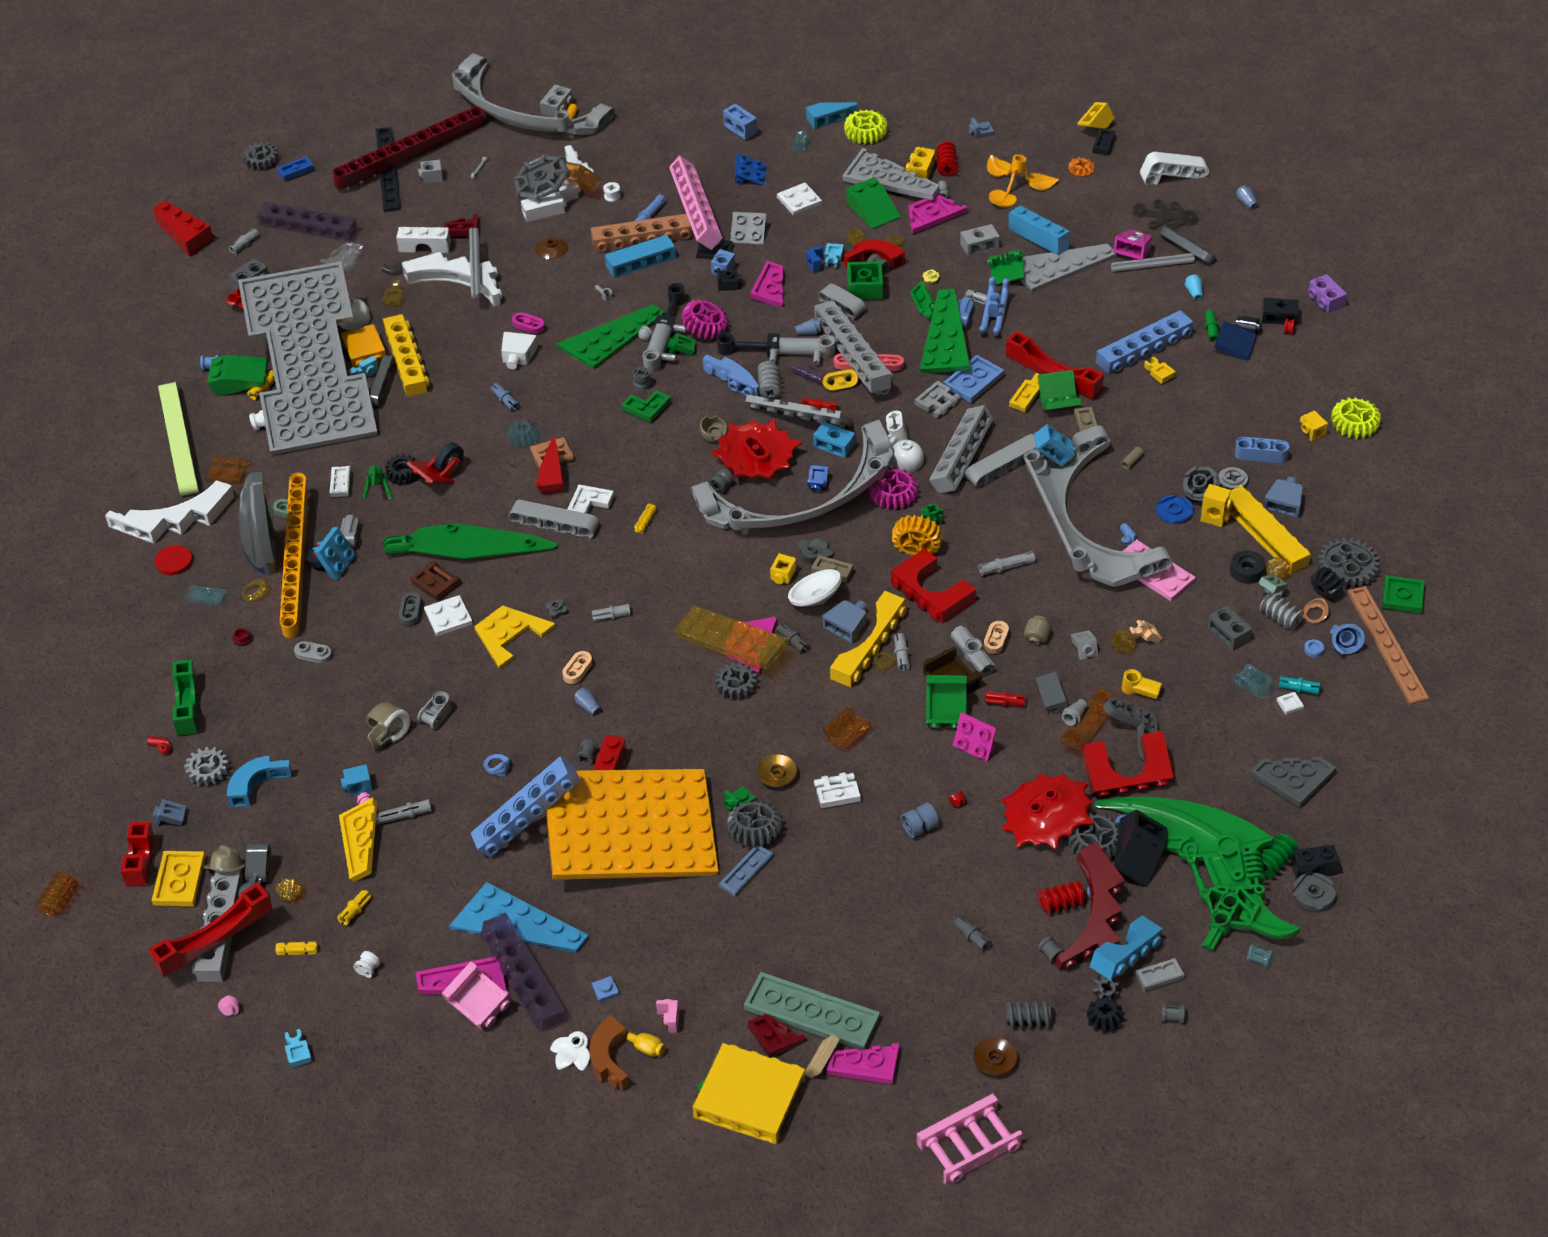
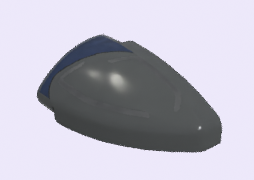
(257, 526)

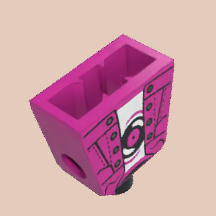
(1136, 244)

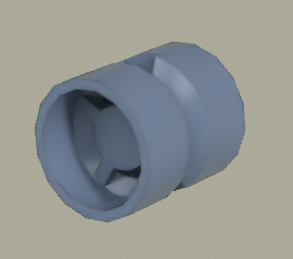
(922, 819)

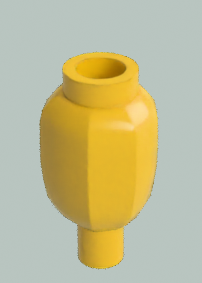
(647, 1044)

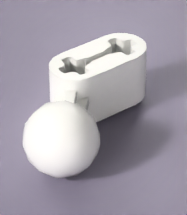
(896, 427)

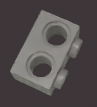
(556, 99)

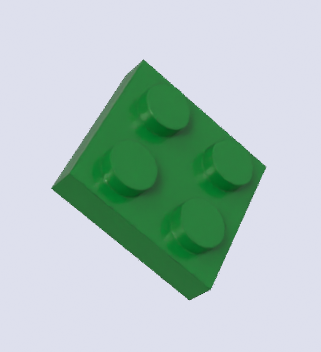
(1403, 594)

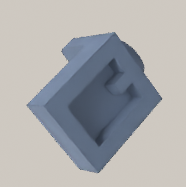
(980, 130)
(169, 812)

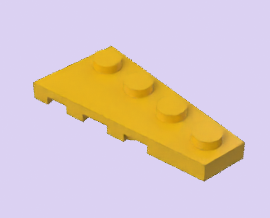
(358, 838)

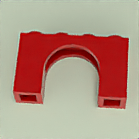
(938, 604)
(1104, 779)

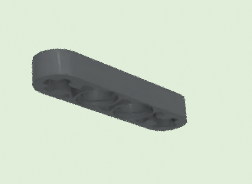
(1187, 244)
(380, 383)

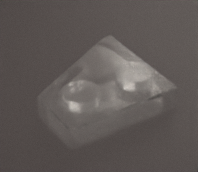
(347, 254)

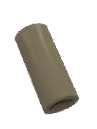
(1132, 458)

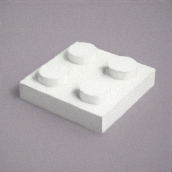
(799, 198)
(448, 615)

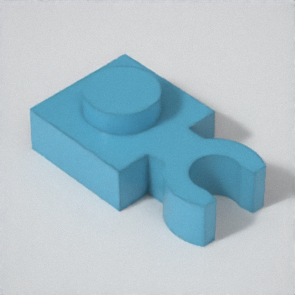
(833, 254)
(367, 366)
(297, 1050)

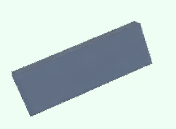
(746, 870)

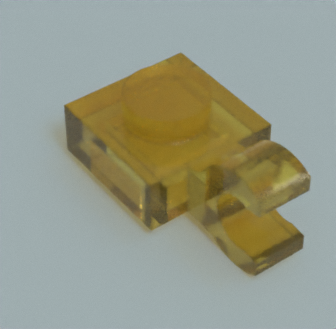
(394, 295)

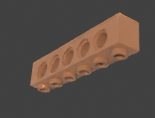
(636, 232)

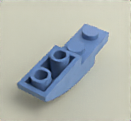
(737, 377)

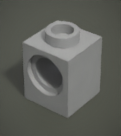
(430, 171)

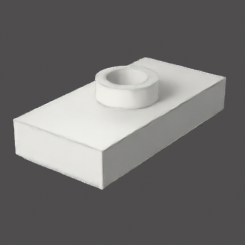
(340, 481)

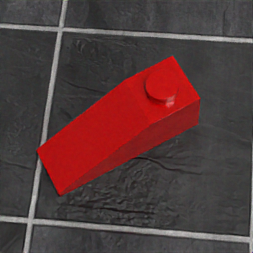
(549, 472)

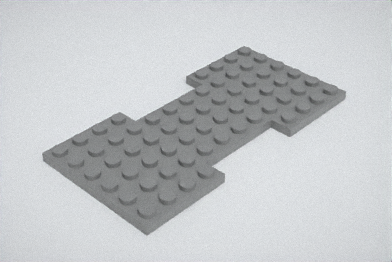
(313, 394)

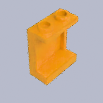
(363, 344)

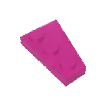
(769, 285)
(868, 1065)

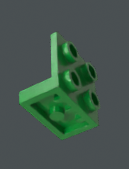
(1057, 390)

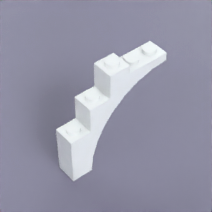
(554, 203)
(437, 268)

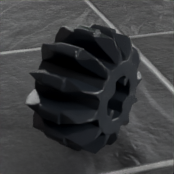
(1326, 582)
(1105, 1014)

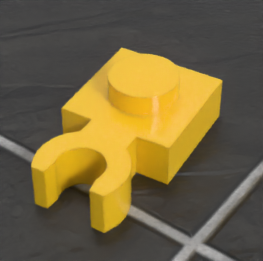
(1160, 372)

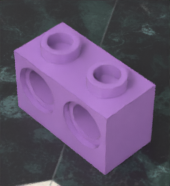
(1327, 293)

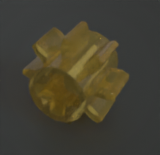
(1278, 567)
(1123, 641)
(288, 889)

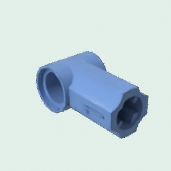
(965, 309)

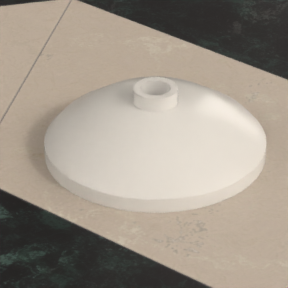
(815, 588)

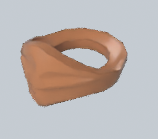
(1316, 603)

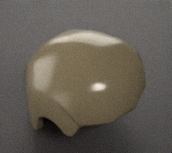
(712, 428)

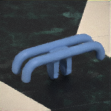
(995, 306)

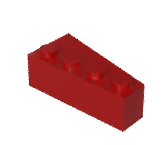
(184, 228)

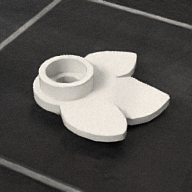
(569, 1053)

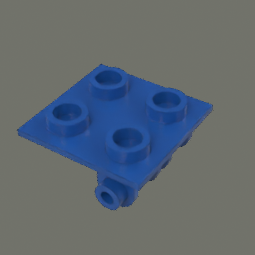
(750, 170)

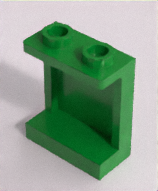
(945, 699)

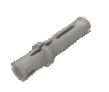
(999, 565)
(403, 812)

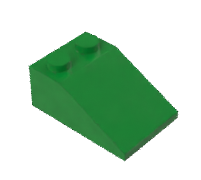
(872, 203)
(236, 373)

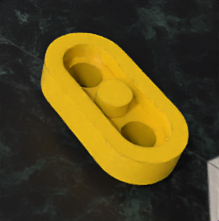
(839, 379)

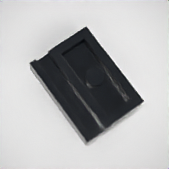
(705, 253)

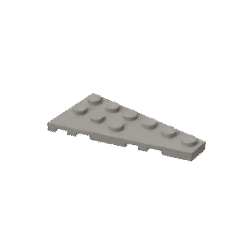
(890, 175)
(803, 411)

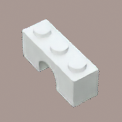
(436, 238)

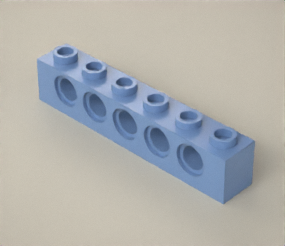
(1144, 342)
(525, 806)

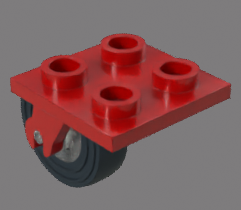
(441, 466)

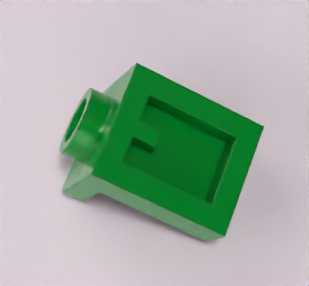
(681, 343)
(733, 799)

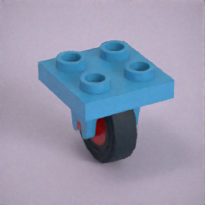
(332, 553)

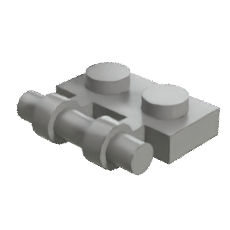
(934, 396)

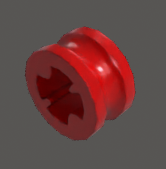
(1288, 327)

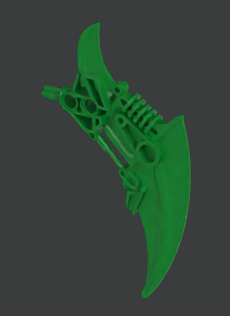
(1231, 858)

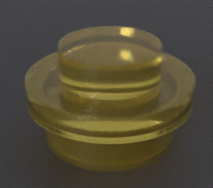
(855, 236)

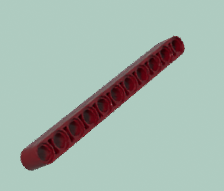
(407, 147)

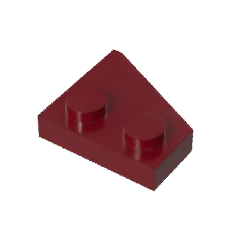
(461, 226)
(773, 1035)

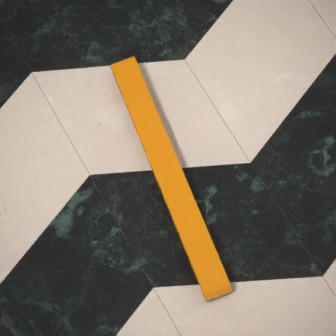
(294, 556)

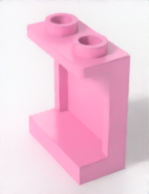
(476, 996)

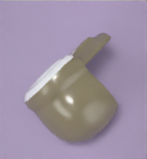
(388, 724)

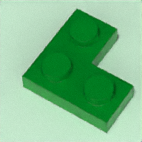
(648, 409)

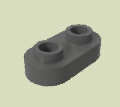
(408, 610)

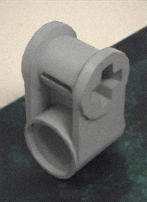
(435, 710)

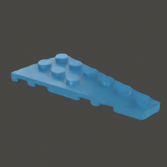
(530, 922)

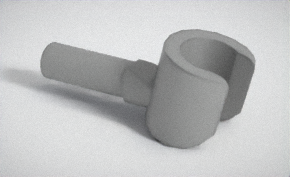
(606, 291)

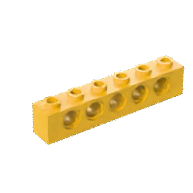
(405, 355)

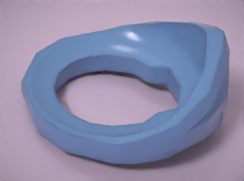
(499, 770)

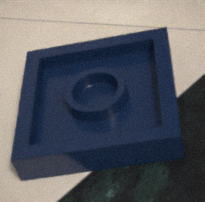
(1235, 340)

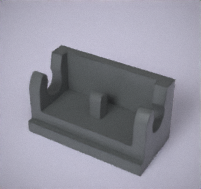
(1051, 693)

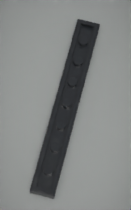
(388, 177)

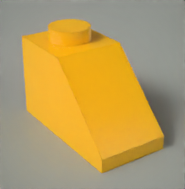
(1097, 116)

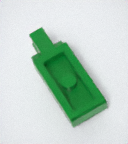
(923, 299)

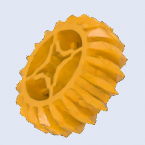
(915, 534)

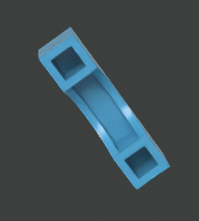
(1114, 959)

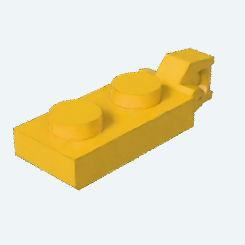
(1025, 394)

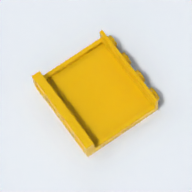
(748, 1093)

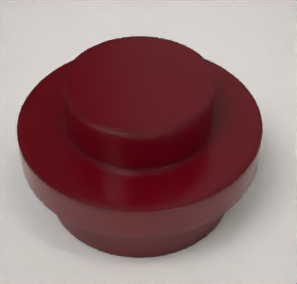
(241, 636)

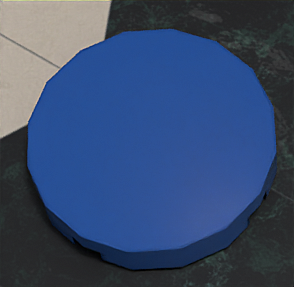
(1174, 509)

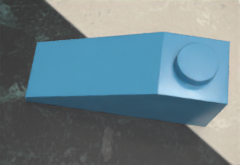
(829, 113)

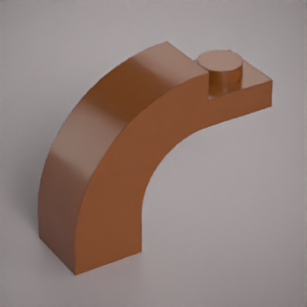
(603, 1042)

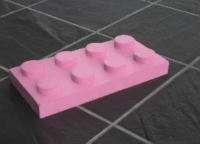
(1168, 582)

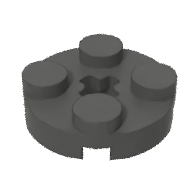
(1308, 901)

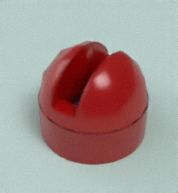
(957, 799)

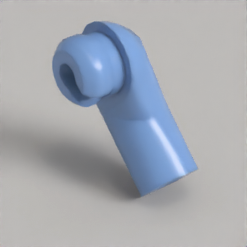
(1129, 534)

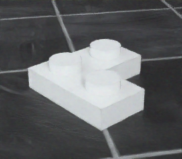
(590, 496)

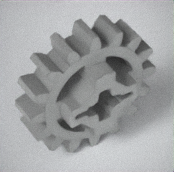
(206, 766)

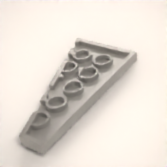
(1050, 268)

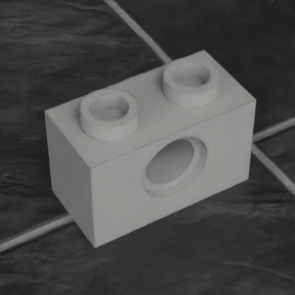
(979, 239)

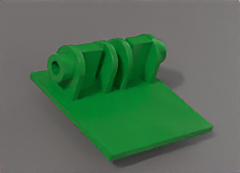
(1007, 266)

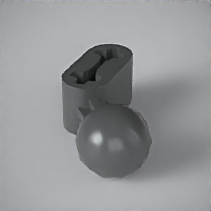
(257, 865)

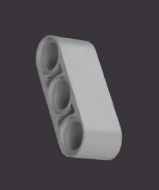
(849, 304)

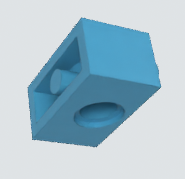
(834, 440)

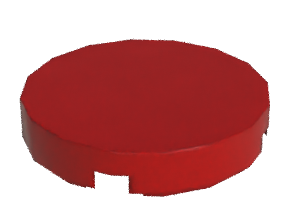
(173, 560)

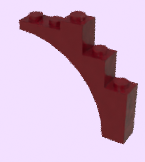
(1103, 884)

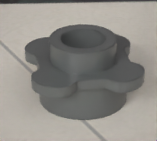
(556, 608)

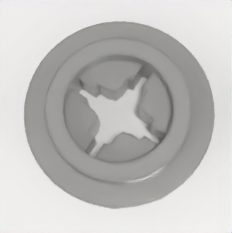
(1236, 473)

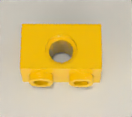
(1216, 505)

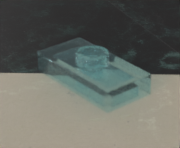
(206, 595)

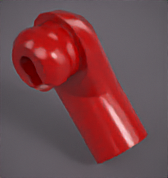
(162, 743)

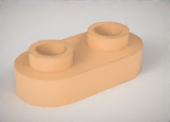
(995, 638)
(575, 667)

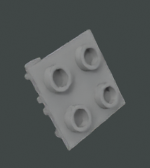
(748, 227)

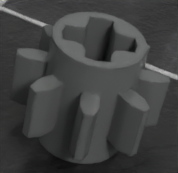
(1099, 989)

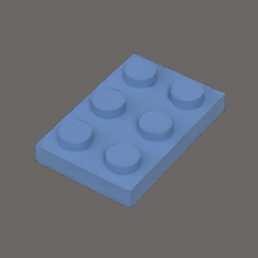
(974, 382)

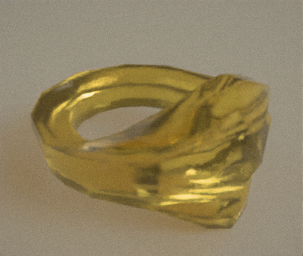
(261, 592)

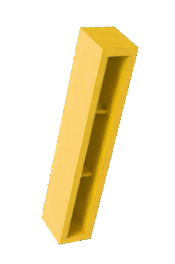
(1267, 530)

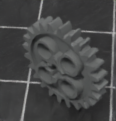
(1350, 561)

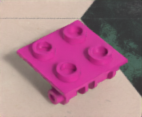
(975, 737)

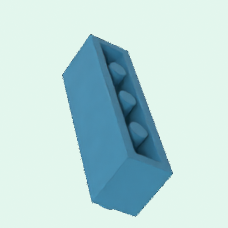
(1039, 230)
(640, 256)

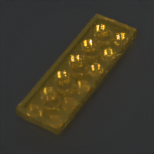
(730, 637)

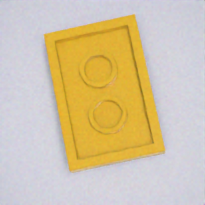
(178, 878)

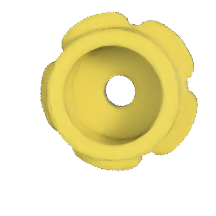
(931, 276)

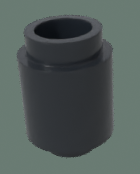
(1249, 323)

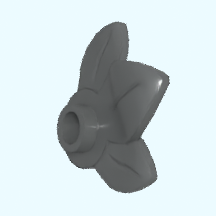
(813, 548)

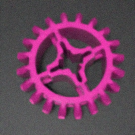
(704, 319)
(894, 489)

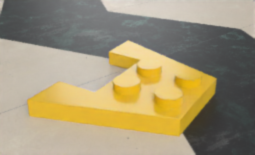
(505, 626)

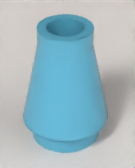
(1194, 286)

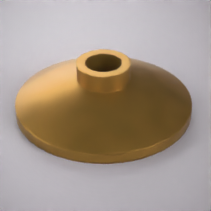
(776, 764)

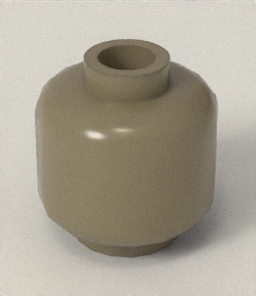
(1037, 630)

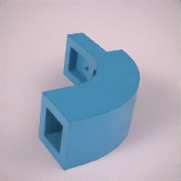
(252, 774)

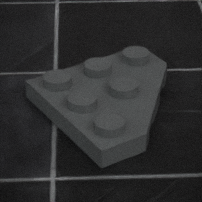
(1293, 778)

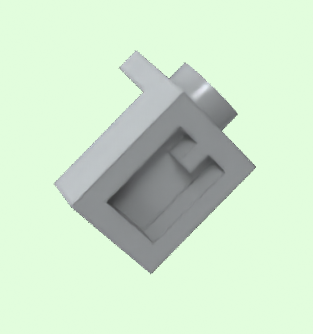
(1086, 644)

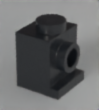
(728, 280)

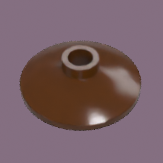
(551, 248)
(995, 1048)

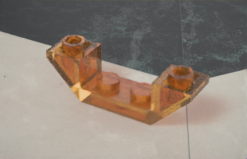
(584, 177)
(1090, 723)

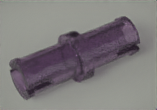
(808, 372)

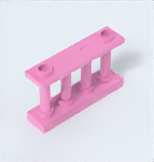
(968, 1119)

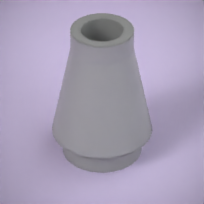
(1074, 713)

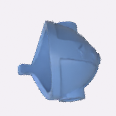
(1347, 638)

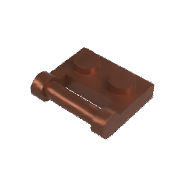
(433, 584)

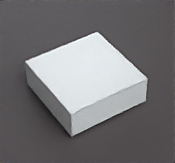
(1290, 703)

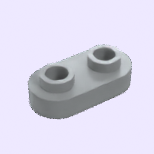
(312, 652)

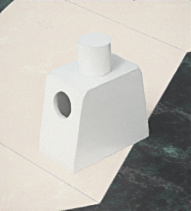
(518, 348)

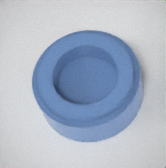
(1314, 648)

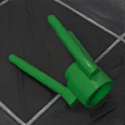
(375, 476)

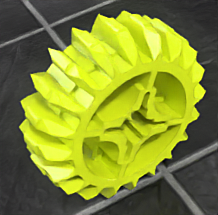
(865, 126)
(1355, 418)

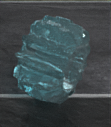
(522, 433)

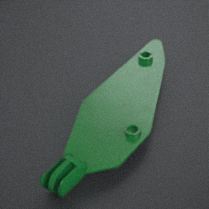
(465, 542)

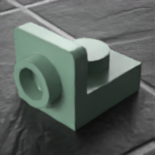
(1273, 585)

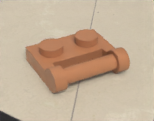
(539, 451)

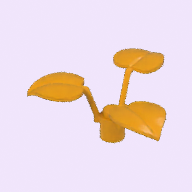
(1000, 168)

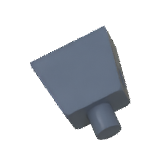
(1284, 497)
(846, 620)

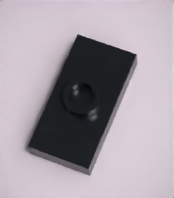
(1104, 141)

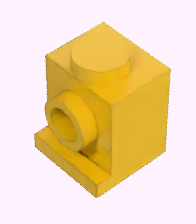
(1313, 425)
(782, 573)

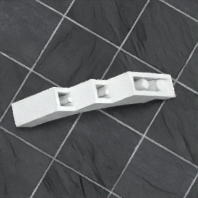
(153, 523)

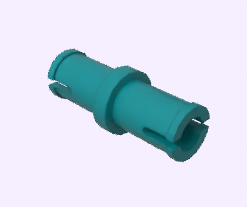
(1300, 685)

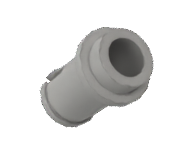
(943, 189)

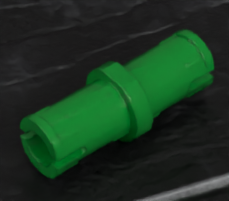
(1211, 325)

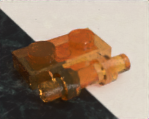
(224, 474)

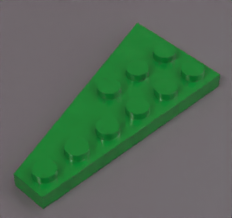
(946, 340)

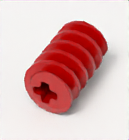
(947, 159)
(1061, 896)

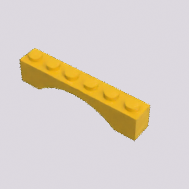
(849, 665)

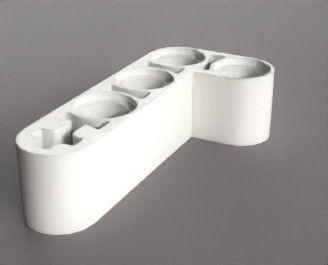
(1172, 165)

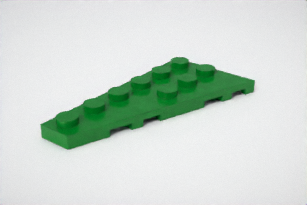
(607, 339)

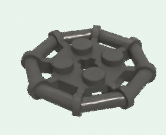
(548, 179)

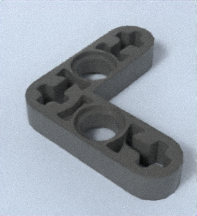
(1142, 719)

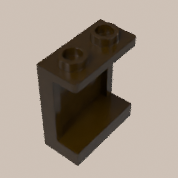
(949, 664)

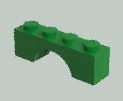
(186, 697)

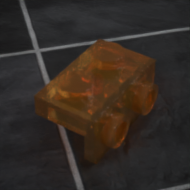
(845, 728)

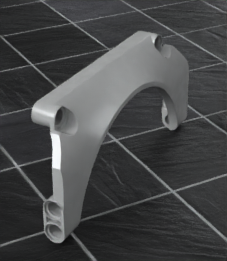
(1053, 485)

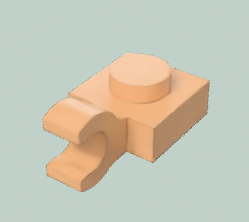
(1147, 631)

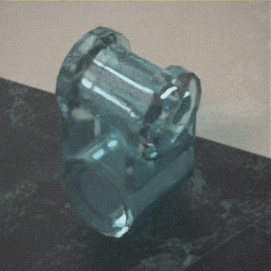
(1254, 681)

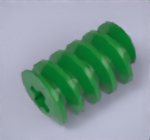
(1277, 854)

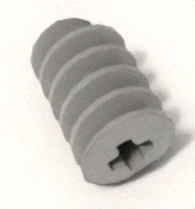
(769, 380)
(1281, 613)

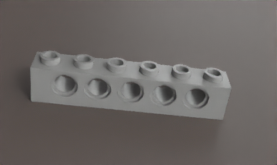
(961, 449)
(224, 893)

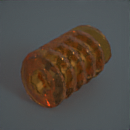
(56, 893)

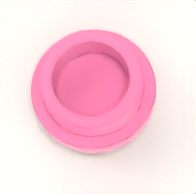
(229, 1005)

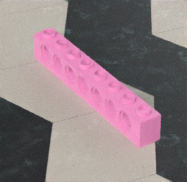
(695, 202)

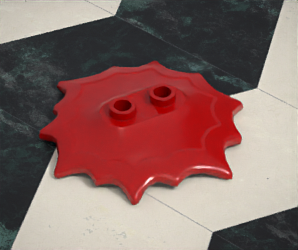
(756, 449)
(1046, 810)

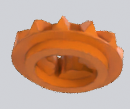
(1078, 170)

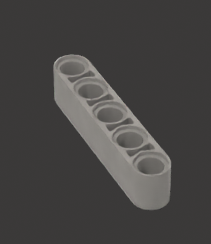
(1000, 462)
(554, 518)

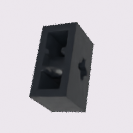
(1277, 310)
(1315, 860)

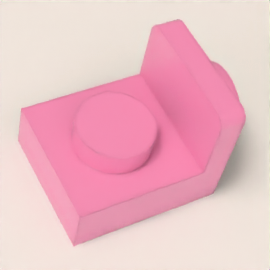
(670, 1010)

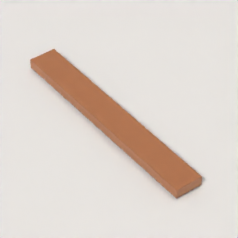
(1388, 646)

